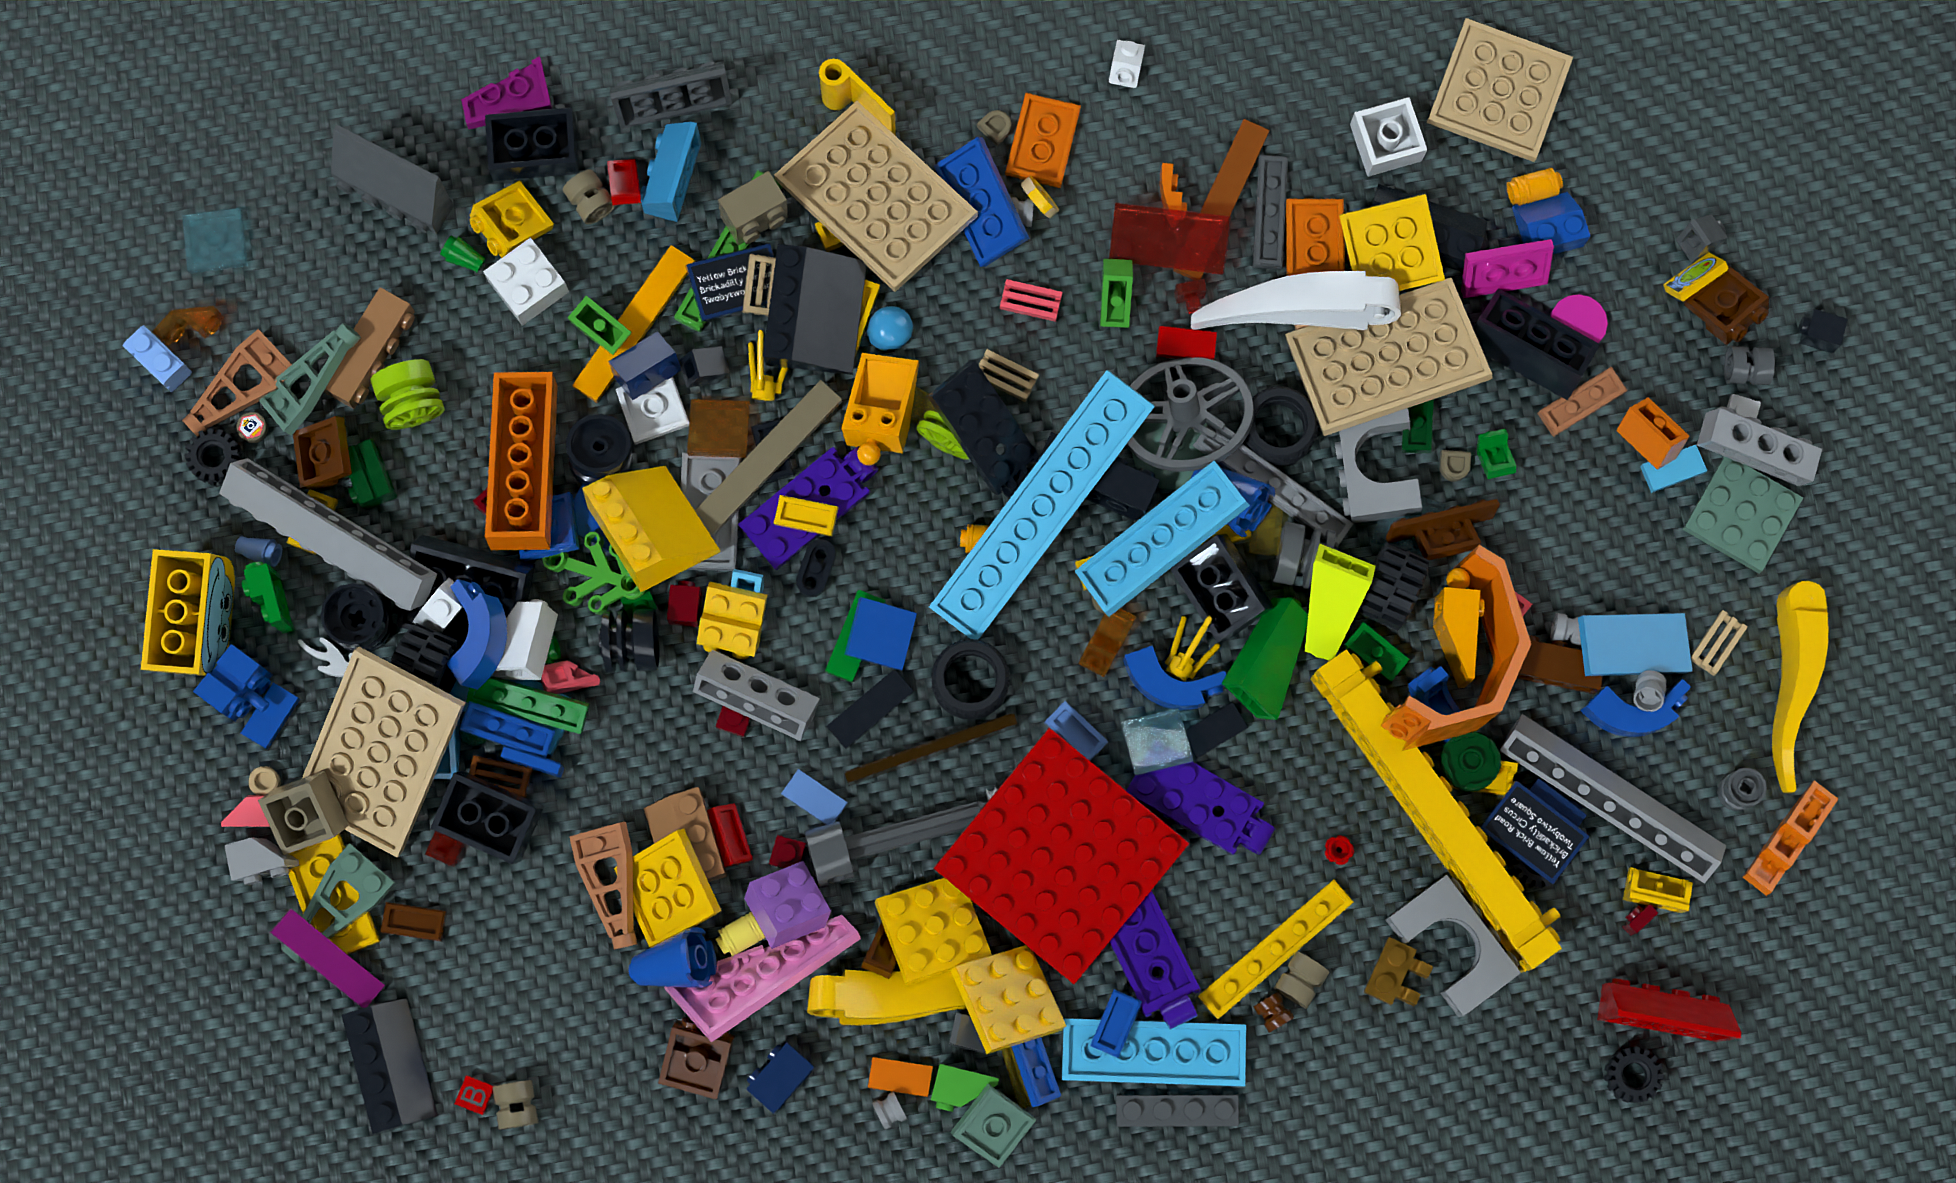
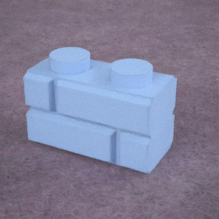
(157, 358)

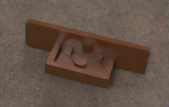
(1445, 531)

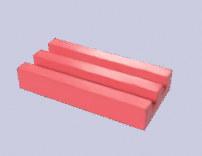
(1031, 289)

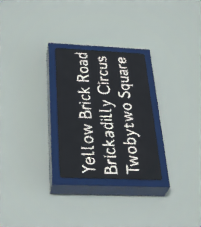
(721, 282)
(1534, 832)

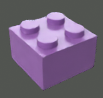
(787, 904)

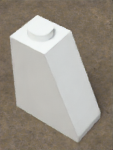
(528, 641)

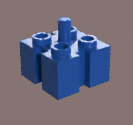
(235, 684)

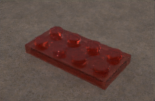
(1170, 238)

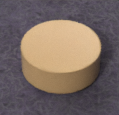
(264, 780)

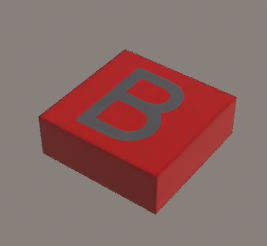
(474, 1095)

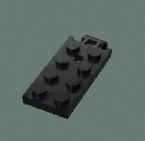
(981, 424)

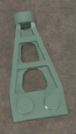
(283, 404)
(362, 876)

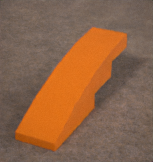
(1790, 838)

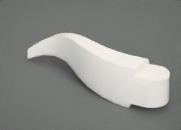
(1309, 299)

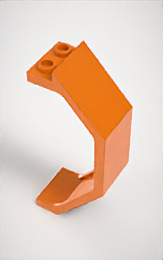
(1508, 646)

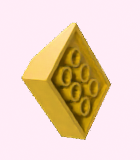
(649, 524)

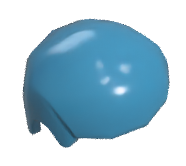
(889, 328)

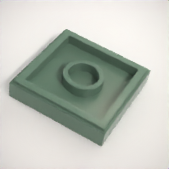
(993, 1125)

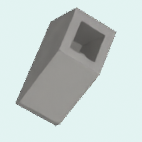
(257, 858)

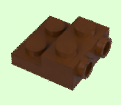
(1729, 306)
(322, 453)
(694, 1061)

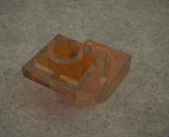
(201, 319)
(1107, 641)

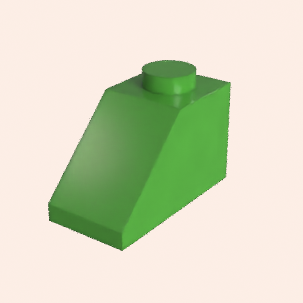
(1116, 293)
(599, 325)
(958, 1087)

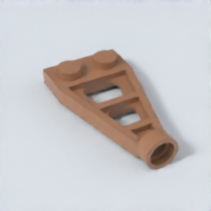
(266, 361)
(602, 844)

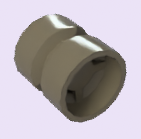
(586, 193)
(1301, 980)
(511, 1094)

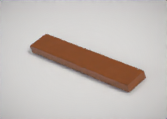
(1232, 175)

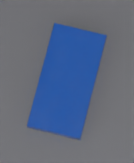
(978, 181)

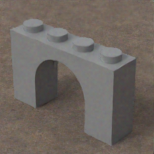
(1367, 498)
(1491, 965)

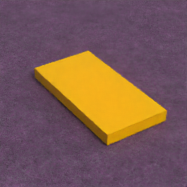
(305, 880)

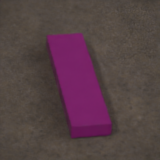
(327, 958)

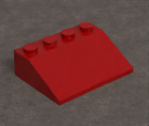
(1667, 1012)

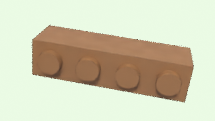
(380, 334)

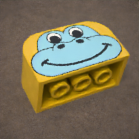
(187, 612)

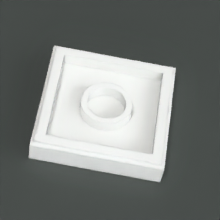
(655, 412)

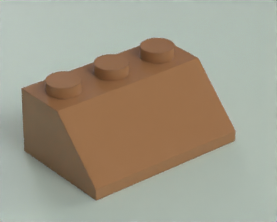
(688, 812)

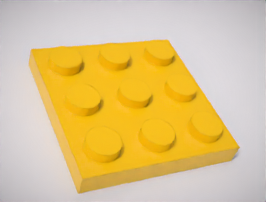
(1394, 242)
(670, 889)
(931, 929)
(1008, 998)

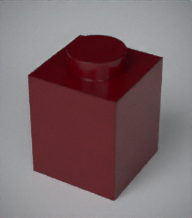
(684, 604)

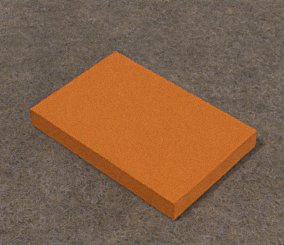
(1043, 140)
(1314, 236)

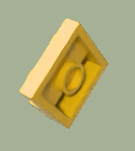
(509, 219)
(731, 620)

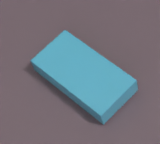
(1684, 467)

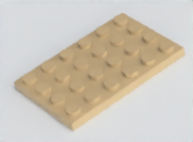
(876, 196)
(1391, 365)
(383, 747)

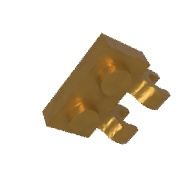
(1390, 971)

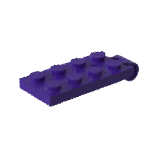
(846, 490)
(1191, 793)
(1148, 943)

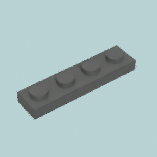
(1177, 1111)

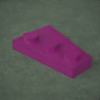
(517, 93)

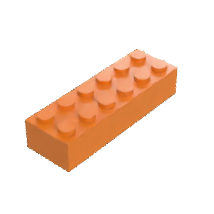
(521, 461)

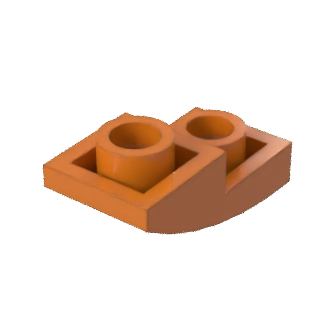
(1168, 185)

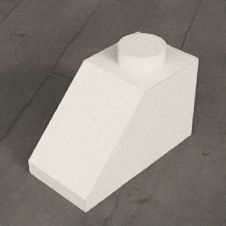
(440, 608)

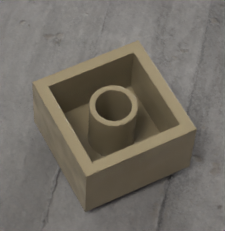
(753, 209)
(303, 813)

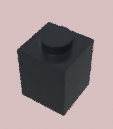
(1822, 330)
(704, 366)

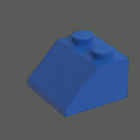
(1553, 219)

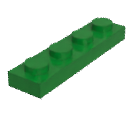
(531, 704)

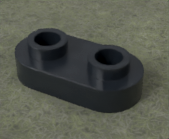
(815, 569)

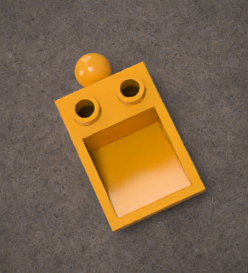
(880, 406)
(1457, 624)

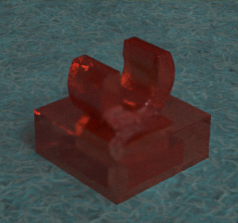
(1190, 293)
(444, 849)

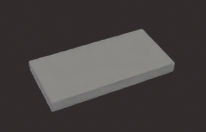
(698, 480)

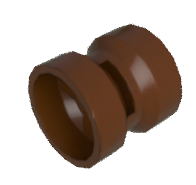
(1273, 1012)

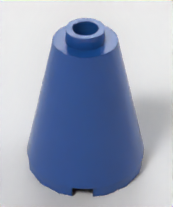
(1256, 495)
(676, 962)

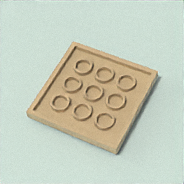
(1500, 90)

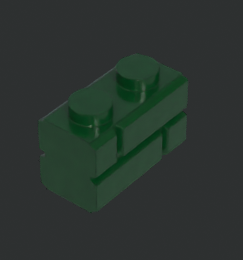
(369, 476)

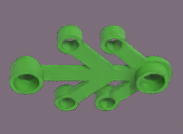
(599, 576)

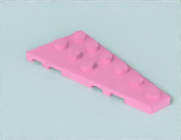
(759, 976)

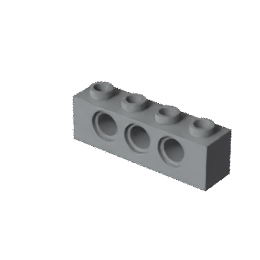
(1718, 437)
(756, 695)

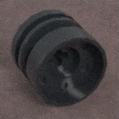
(358, 602)
(630, 640)

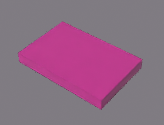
(1507, 268)

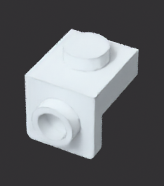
(1126, 63)

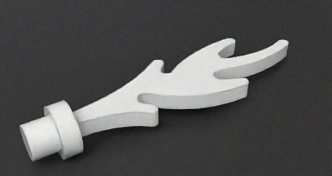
(337, 662)

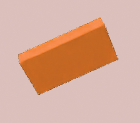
(900, 1077)

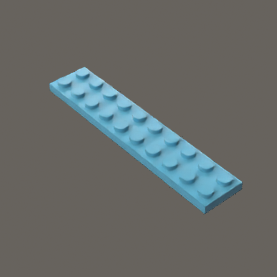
(1042, 505)

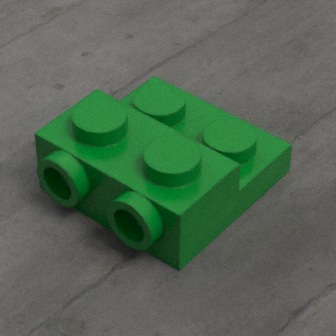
(266, 589)

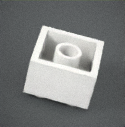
(1388, 136)
(526, 281)

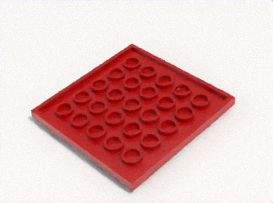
(1061, 855)

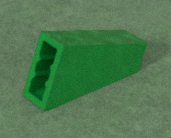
(1268, 659)

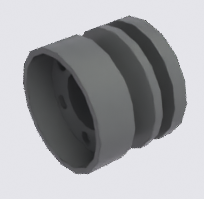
(1298, 554)

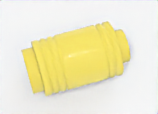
(739, 935)

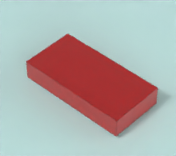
(623, 182)
(1184, 343)
(729, 835)

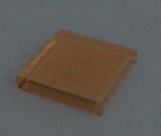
(718, 428)

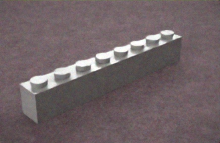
(328, 534)
(1613, 798)

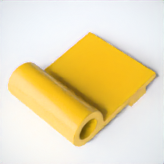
(842, 85)

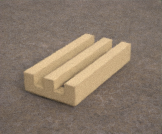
(757, 310)
(984, 364)
(1731, 623)

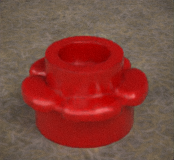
(1342, 842)

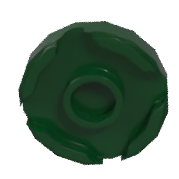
(1470, 761)

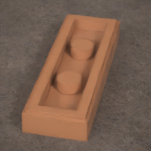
(1582, 402)

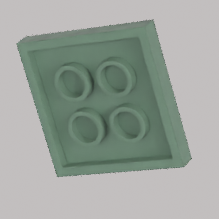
(1742, 513)

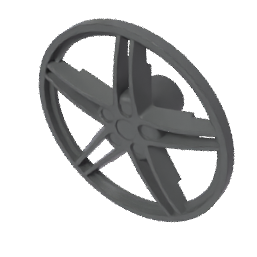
(1190, 410)

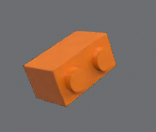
(1652, 433)

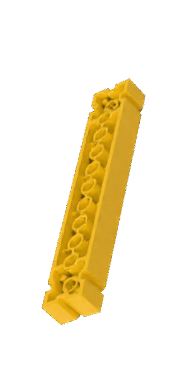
(1436, 813)

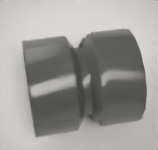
(1749, 365)
(1741, 789)

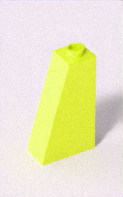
(1335, 598)

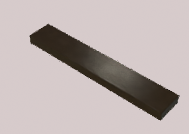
(931, 749)

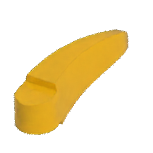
(1804, 649)
(875, 1000)

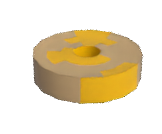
(1039, 197)

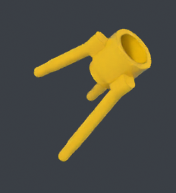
(762, 385)
(1181, 666)

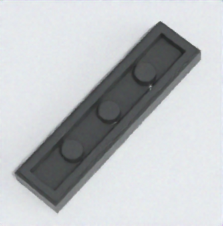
(1270, 212)

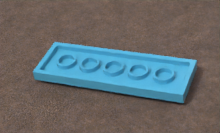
(1161, 538)
(1158, 1055)

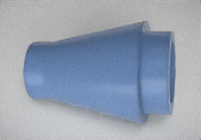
(259, 550)

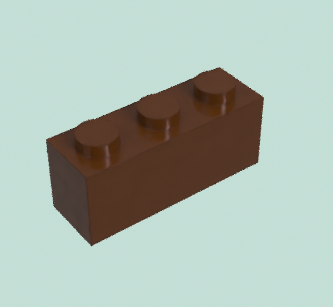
(1557, 666)

